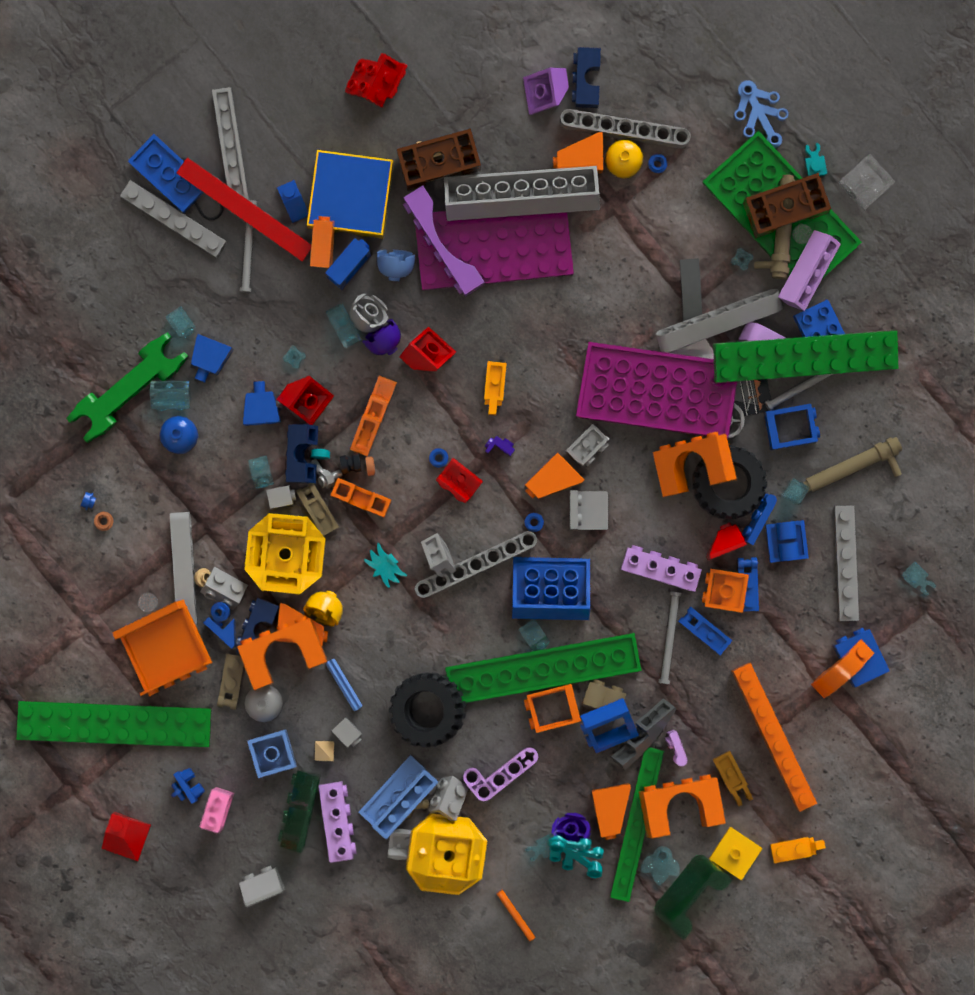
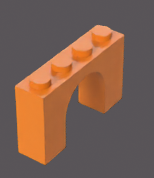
(671, 461)
(254, 651)
(655, 803)

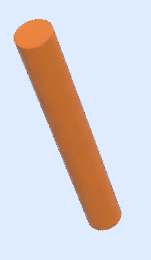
(516, 916)

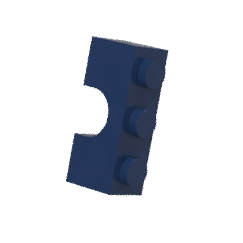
(587, 60)
(299, 439)
(261, 612)

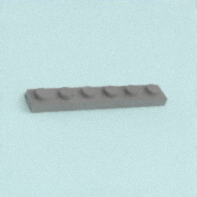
(230, 140)
(173, 219)
(846, 563)

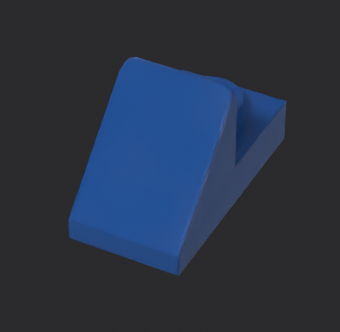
(293, 201)
(227, 634)

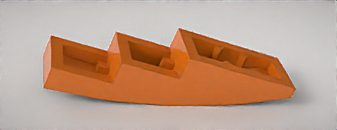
(373, 416)

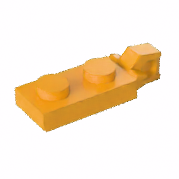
(494, 385)
(795, 849)

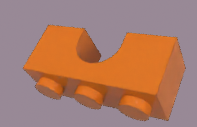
(361, 497)

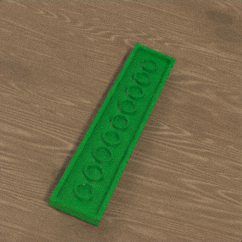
(805, 356)
(546, 668)
(114, 724)

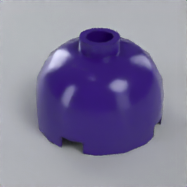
(384, 339)
(571, 827)

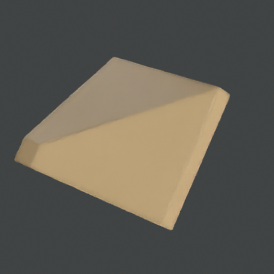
(324, 750)

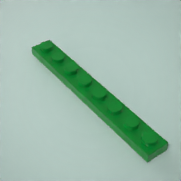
(635, 827)

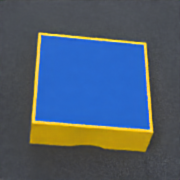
(351, 192)

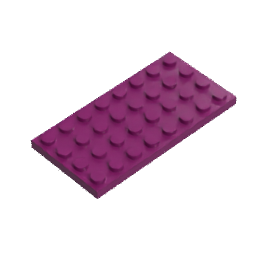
(499, 248)
(654, 391)

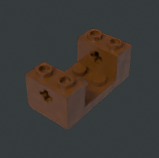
(420, 167)
(767, 211)

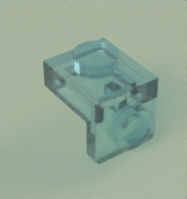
(261, 472)

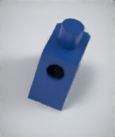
(209, 357)
(260, 407)

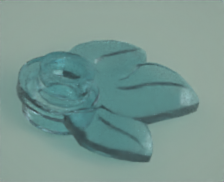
(660, 867)

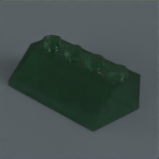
(300, 810)

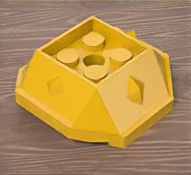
(264, 549)
(427, 849)

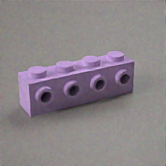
(809, 267)
(661, 569)
(336, 822)

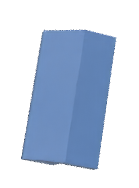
(398, 797)

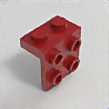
(371, 81)

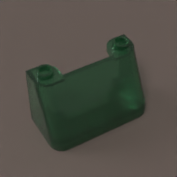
(686, 890)

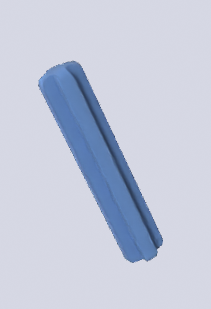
(344, 684)

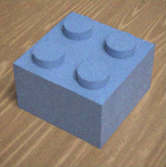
(272, 753)

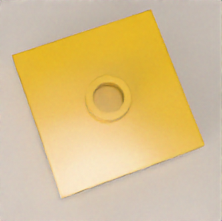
(735, 853)

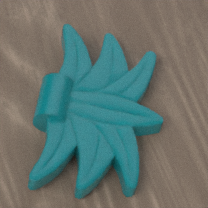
(385, 566)

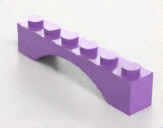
(464, 274)

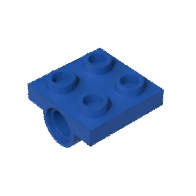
(818, 321)
(786, 541)

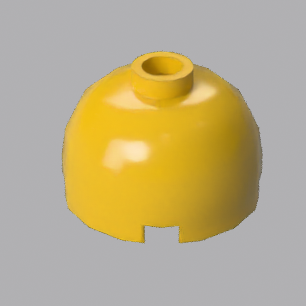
(624, 158)
(324, 607)

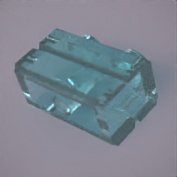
(170, 395)

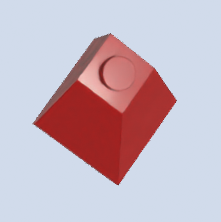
(427, 352)
(305, 399)
(726, 540)
(125, 836)

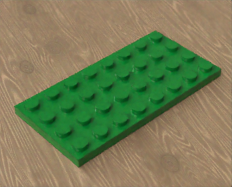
(758, 169)

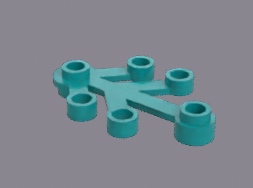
(558, 844)

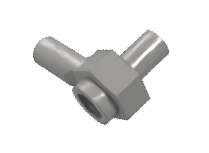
(326, 478)

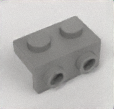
(587, 445)
(223, 588)
(449, 797)
(399, 844)

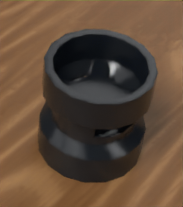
(350, 463)

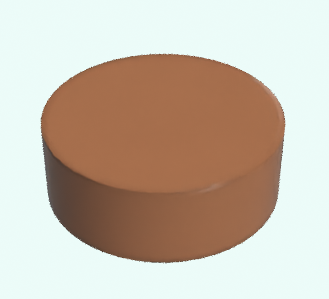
(370, 466)

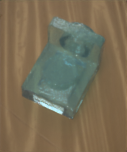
(534, 635)

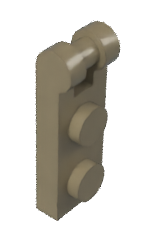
(318, 509)
(231, 681)

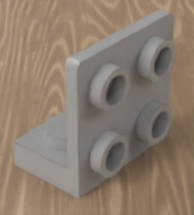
(588, 510)

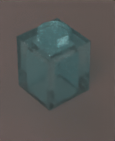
(181, 322)
(795, 491)

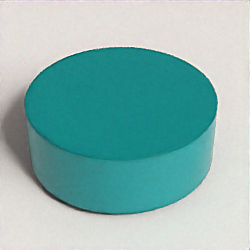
(320, 454)

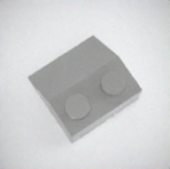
(261, 886)

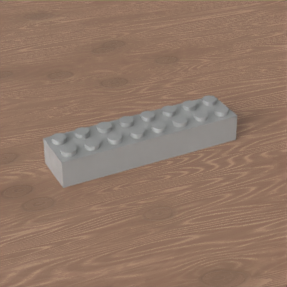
(521, 193)

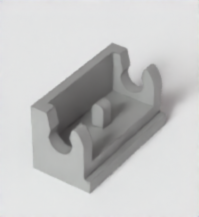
(438, 554)

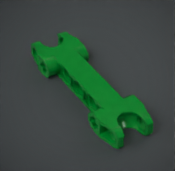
(102, 408)

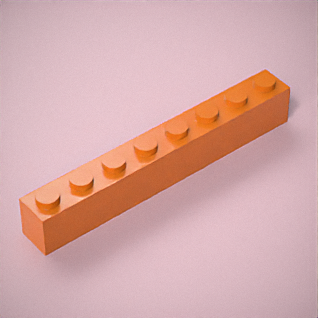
(774, 737)

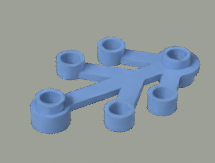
(759, 110)

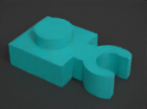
(815, 163)

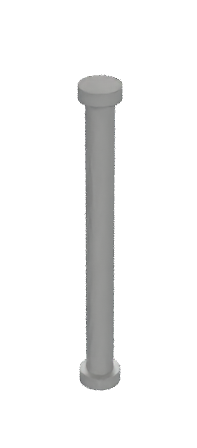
(247, 257)
(794, 391)
(670, 637)

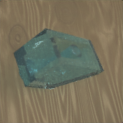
(343, 325)

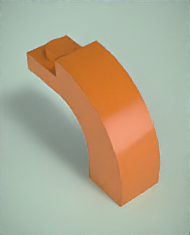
(842, 670)

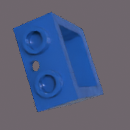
(348, 263)
(772, 429)
(603, 716)

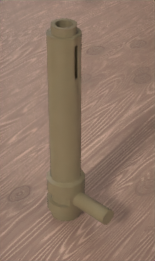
(780, 258)
(879, 452)

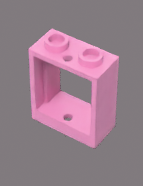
(218, 806)

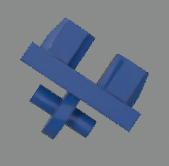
(192, 793)

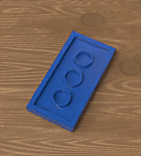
(160, 168)

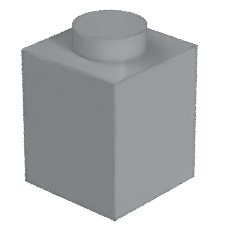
(281, 497)
(347, 733)

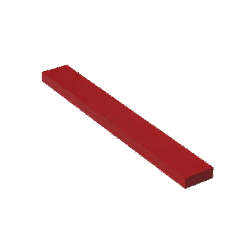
(244, 209)

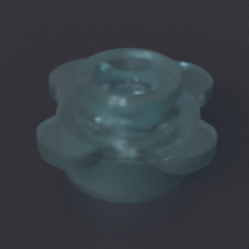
(740, 253)
(289, 357)

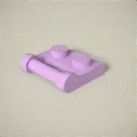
(674, 742)

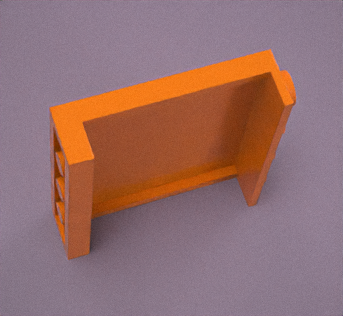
(164, 647)

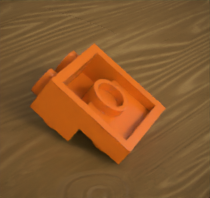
(725, 590)

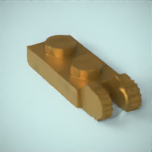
(732, 776)

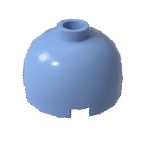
(395, 263)

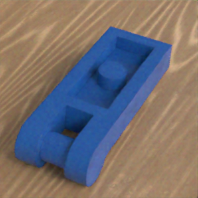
(759, 519)
(752, 597)
(705, 631)

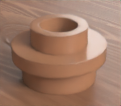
(97, 521)

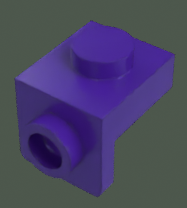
(504, 445)

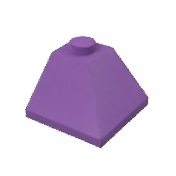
(545, 89)

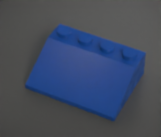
(551, 588)

